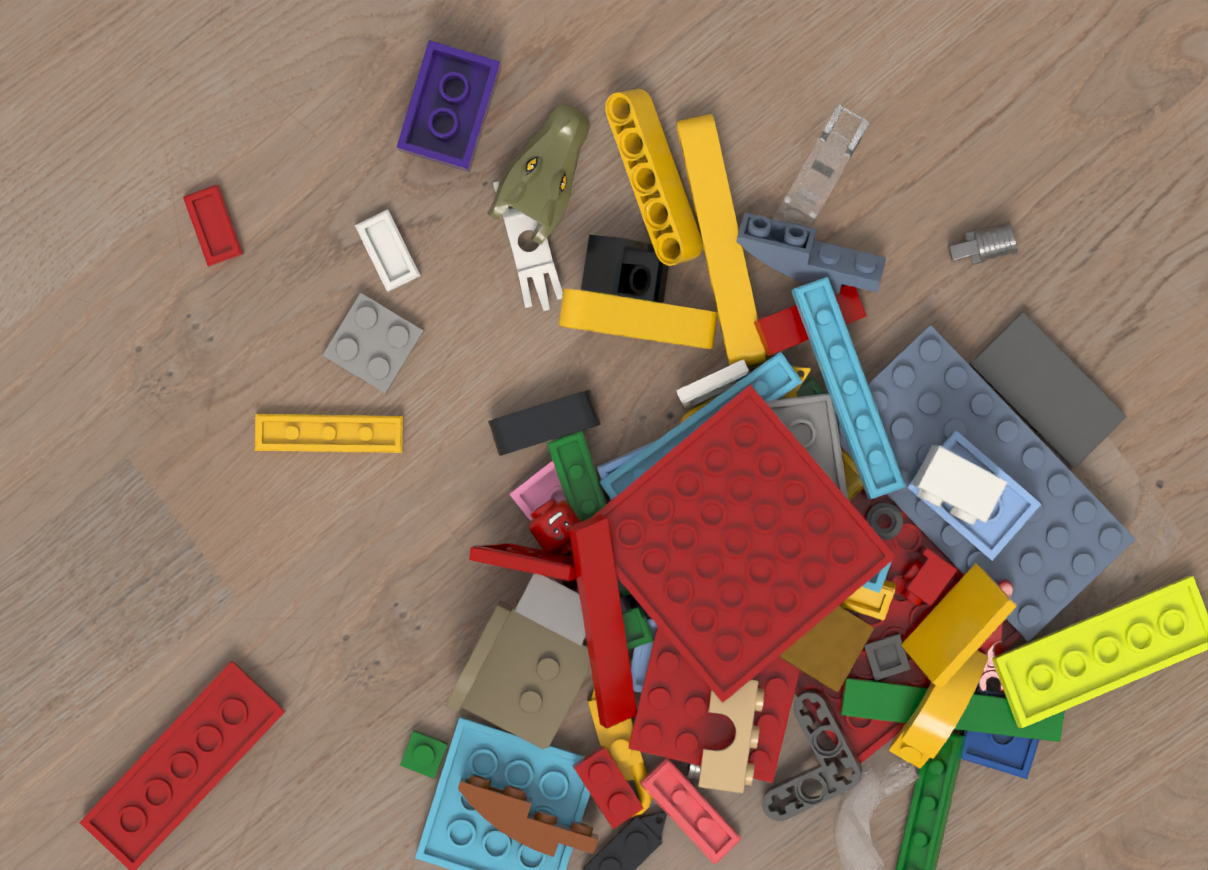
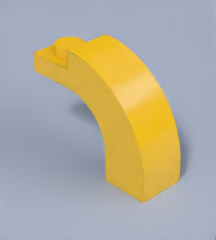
(938, 714)

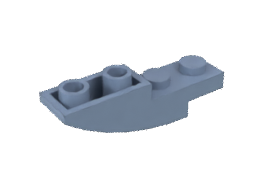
(796, 254)

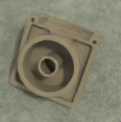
(521, 677)

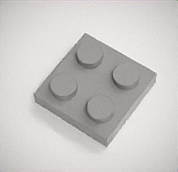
(373, 343)

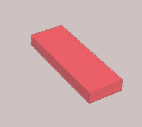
(690, 811)

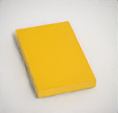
(958, 625)

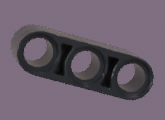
(544, 422)

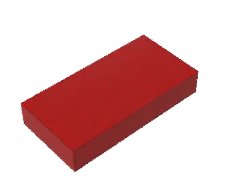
(213, 225)

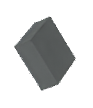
(886, 657)

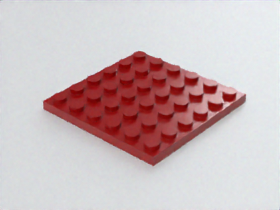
(739, 543)

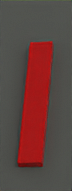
(603, 620)

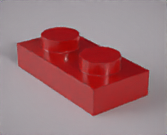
(608, 787)

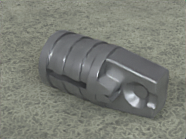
(985, 244)

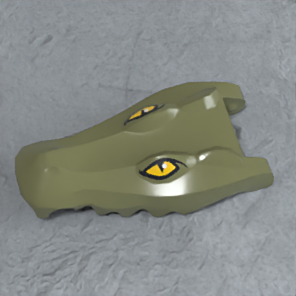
(543, 172)

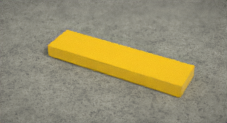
(329, 433)

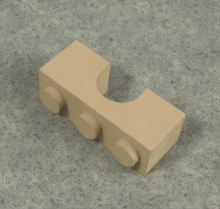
(729, 767)

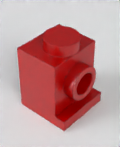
(927, 578)

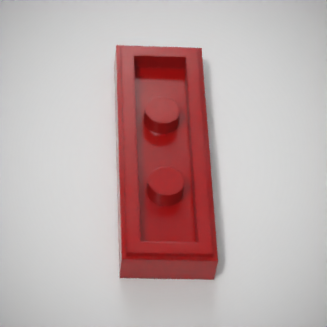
(787, 329)

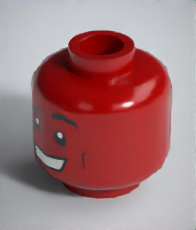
(552, 524)

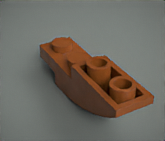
(510, 814)

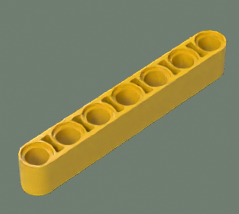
(719, 236)

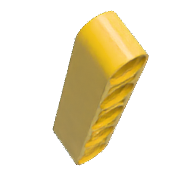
(650, 193)
(637, 319)

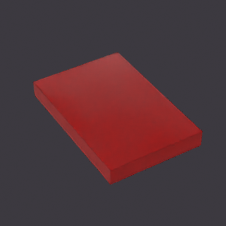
(525, 559)

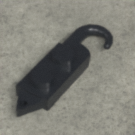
(630, 845)

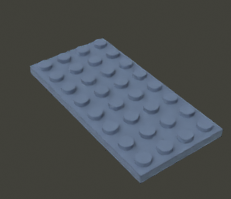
(1066, 540)

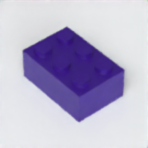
(449, 106)

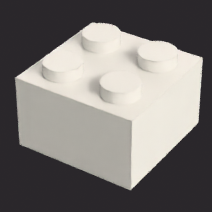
(959, 484)

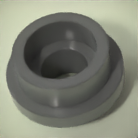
(895, 516)

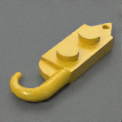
(628, 761)

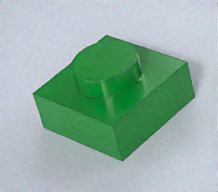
(423, 754)

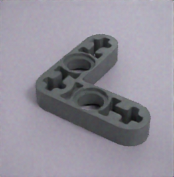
(823, 772)

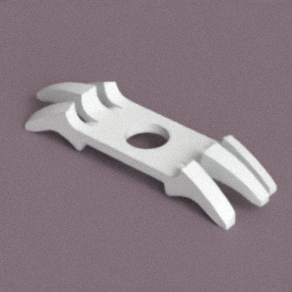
(532, 263)

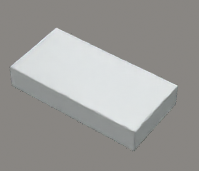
(387, 250)
(712, 385)

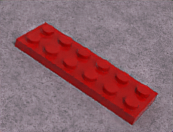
(182, 766)

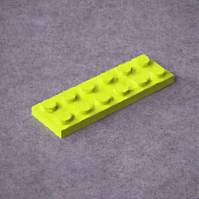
(1104, 651)

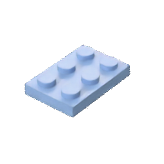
(1008, 515)

